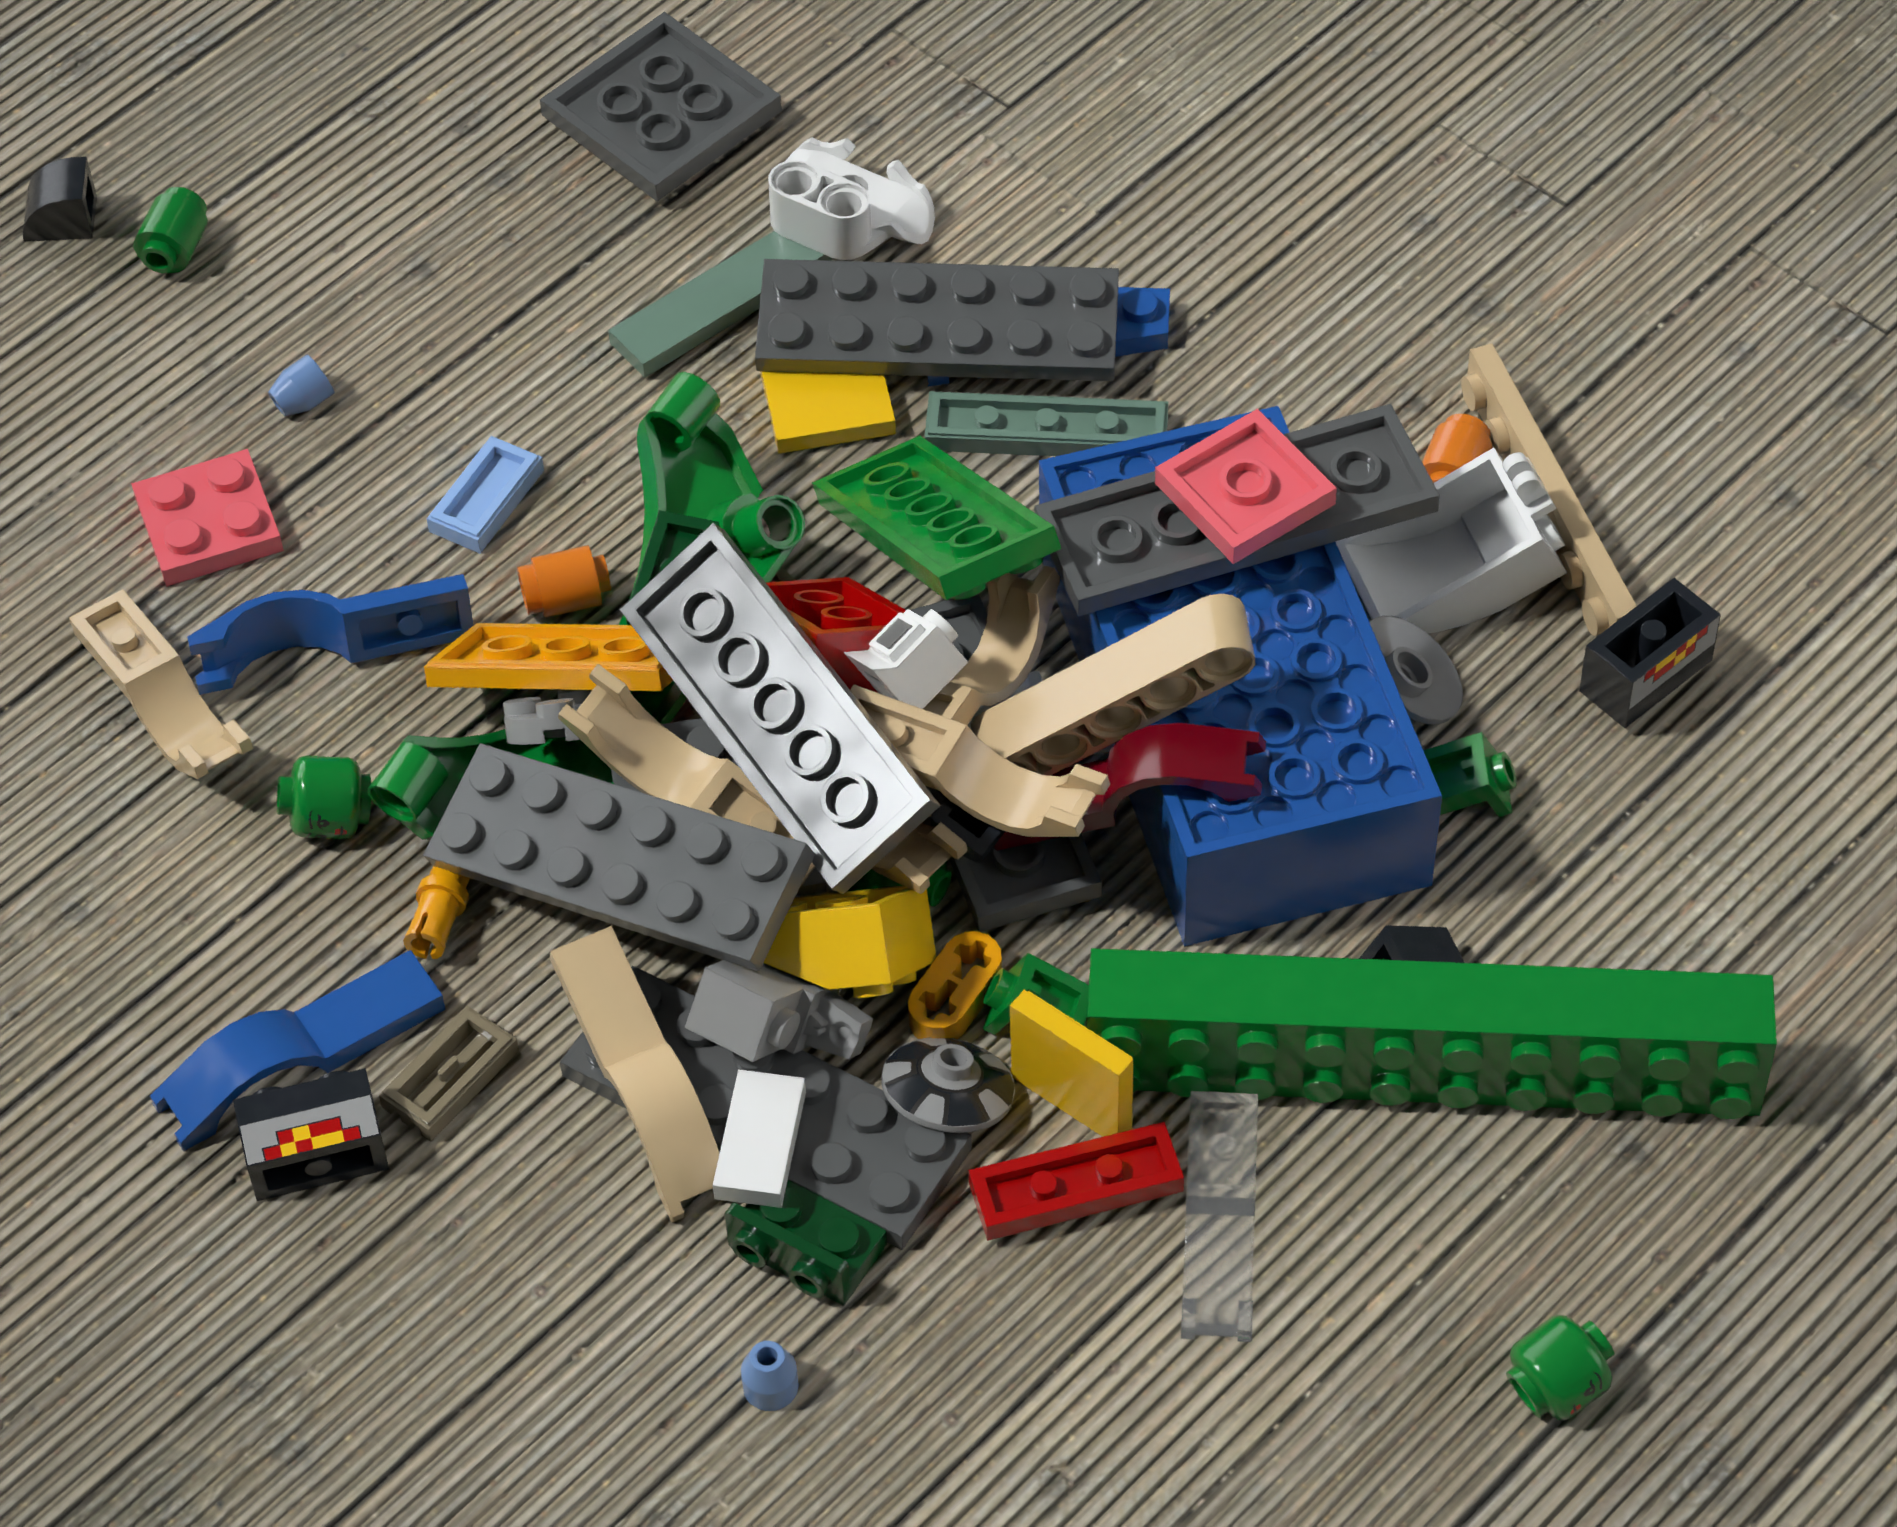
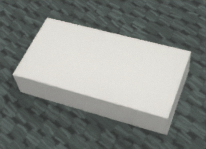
(759, 1138)

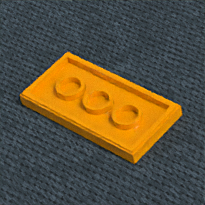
(545, 658)

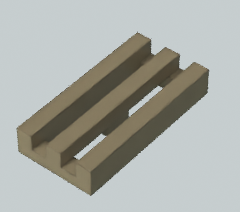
(457, 1079)

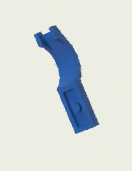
(352, 626)
(318, 1035)

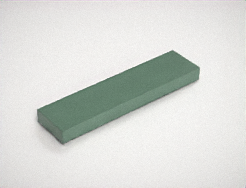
(702, 306)
(1037, 422)

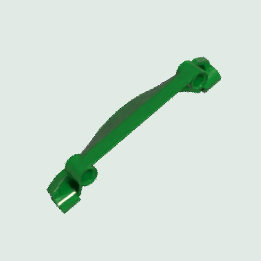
(687, 468)

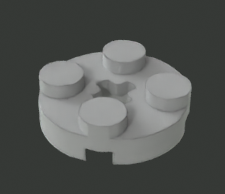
(530, 719)

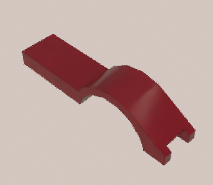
(1167, 755)

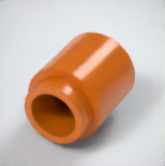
(1456, 444)
(563, 581)

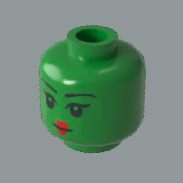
(325, 797)
(1561, 1367)

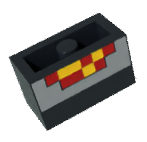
(1649, 652)
(310, 1134)

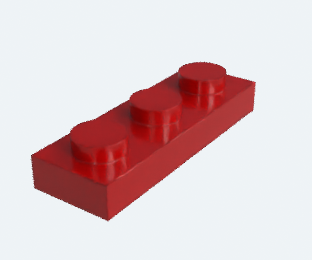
(1076, 1181)

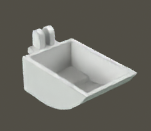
(1469, 557)

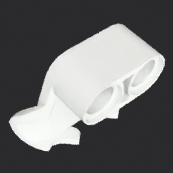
(823, 206)

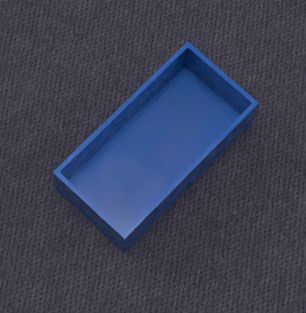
(1342, 776)

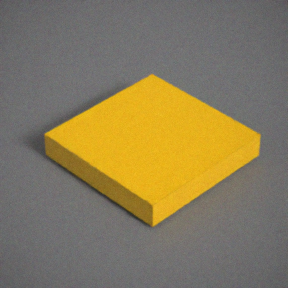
(826, 408)
(1070, 1066)

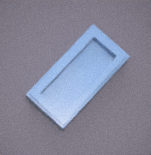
(485, 494)

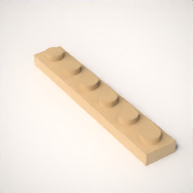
(1514, 430)

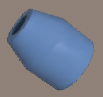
(300, 387)
(769, 1376)

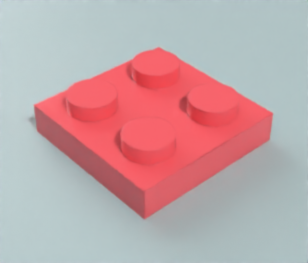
(1245, 486)
(207, 517)

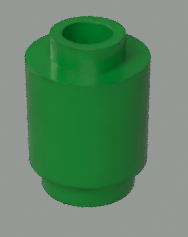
(171, 230)

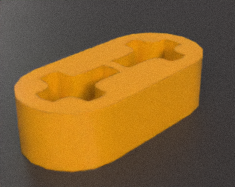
(945, 981)

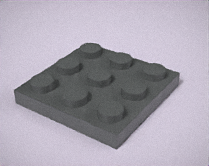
(660, 106)

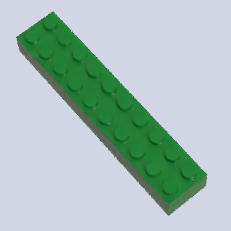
(1438, 1031)

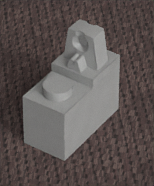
(774, 1011)

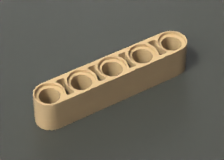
(1122, 687)

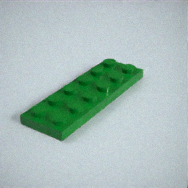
(937, 518)

